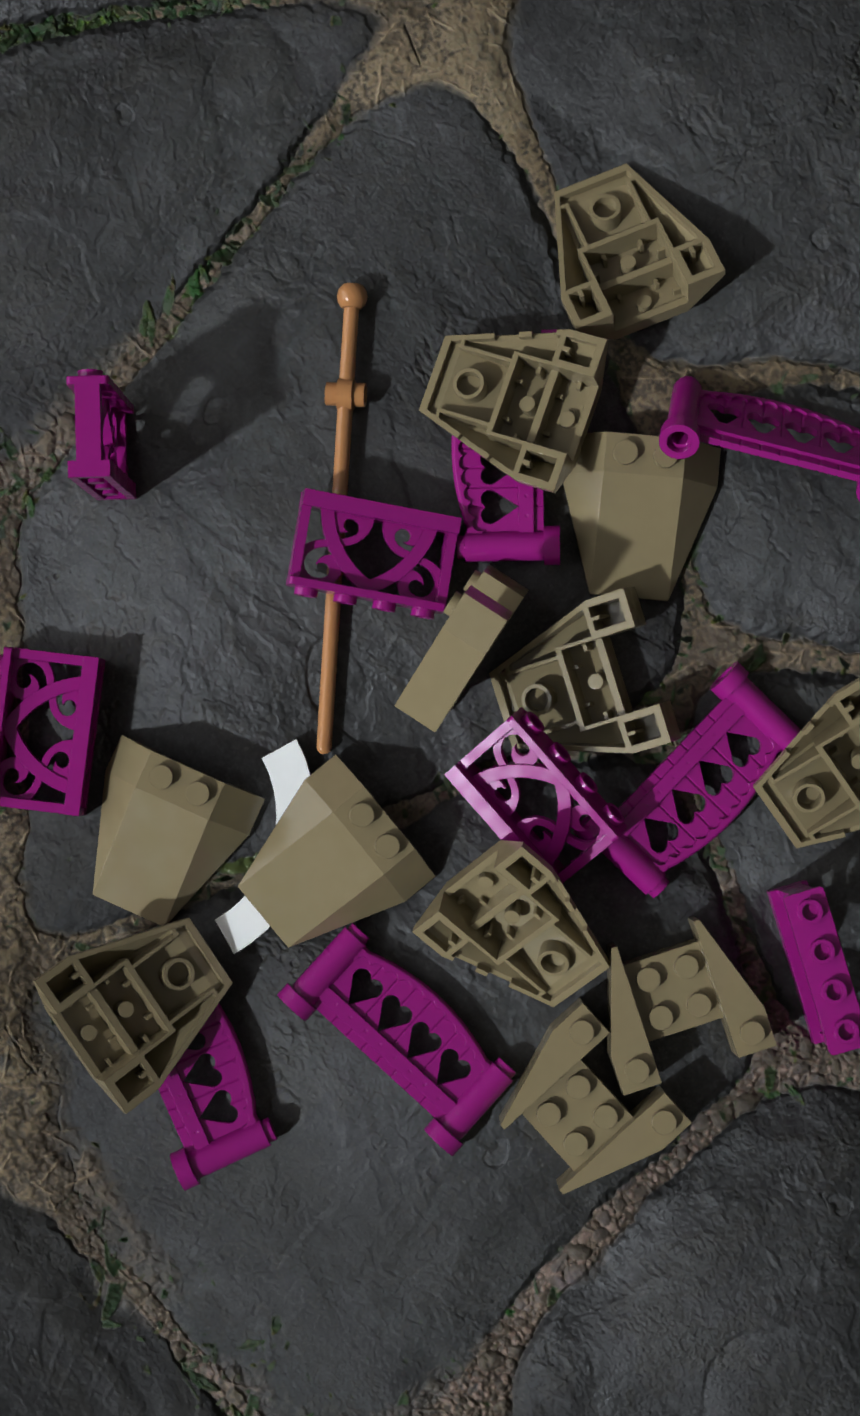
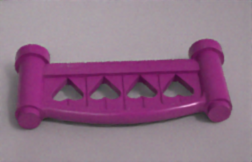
(693, 423)
(516, 535)
(742, 712)
(453, 1103)
(209, 1142)

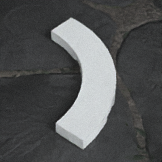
(287, 772)

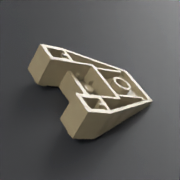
(577, 685)

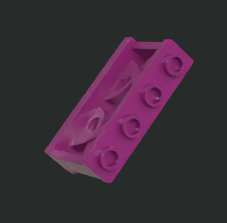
(100, 437)
(419, 524)
(85, 693)
(499, 813)
(817, 965)

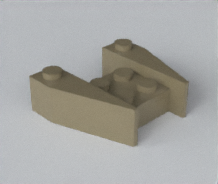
(461, 645)
(674, 993)
(579, 1110)

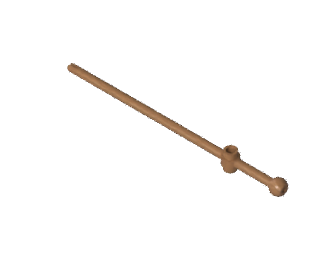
(346, 396)

